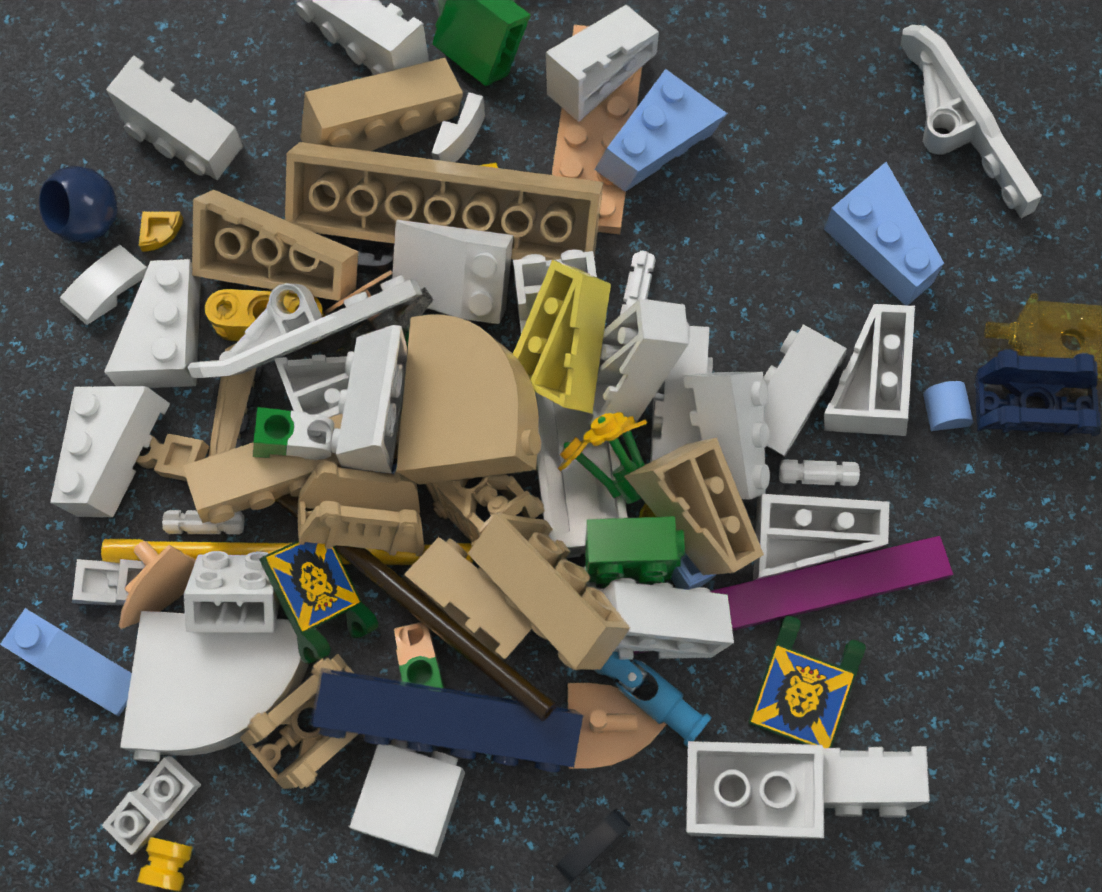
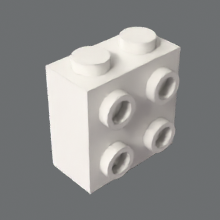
(230, 595)
(408, 797)

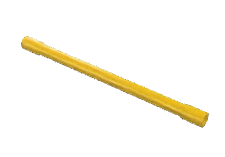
(117, 549)

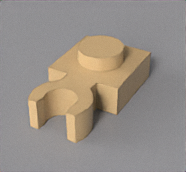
(172, 455)

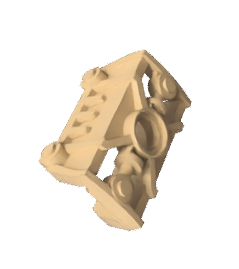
(460, 503)
(360, 510)
(314, 748)

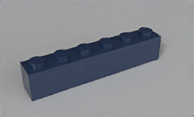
(443, 718)

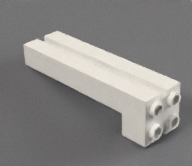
(574, 492)

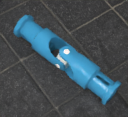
(665, 706)

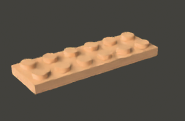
(584, 143)

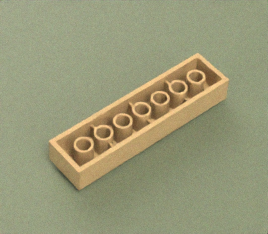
(368, 191)

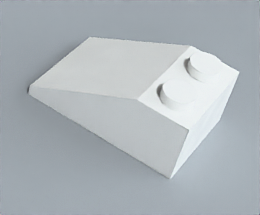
(458, 267)
(755, 790)

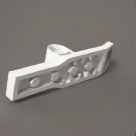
(958, 107)
(282, 332)

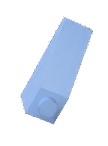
(69, 661)

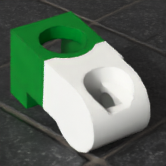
(292, 434)

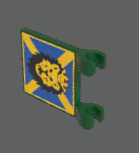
(313, 591)
(804, 694)

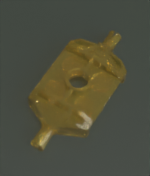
(1042, 325)

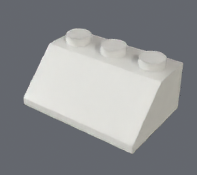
(372, 401)

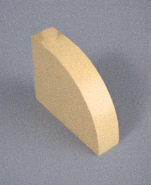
(464, 405)

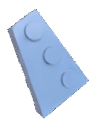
(659, 129)
(886, 235)

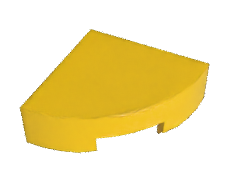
(158, 229)

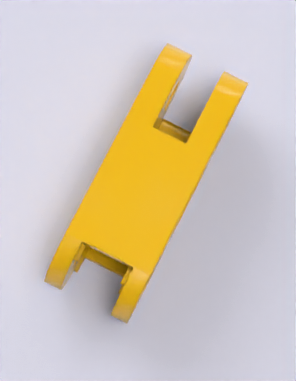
(242, 309)

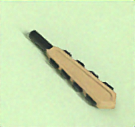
(232, 401)

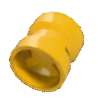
(165, 860)

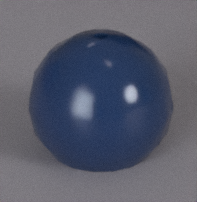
(77, 204)

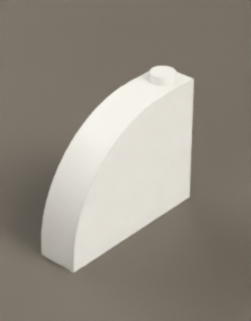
(203, 687)

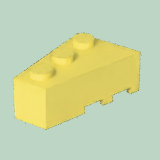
(565, 336)

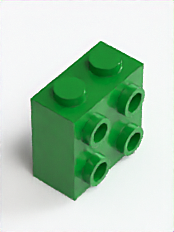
(481, 36)
(633, 549)

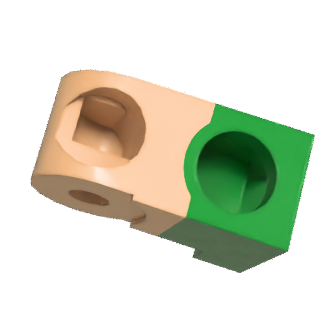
(417, 655)

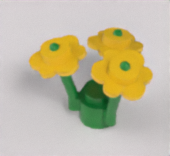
(609, 428)

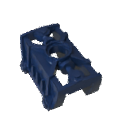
(1040, 378)

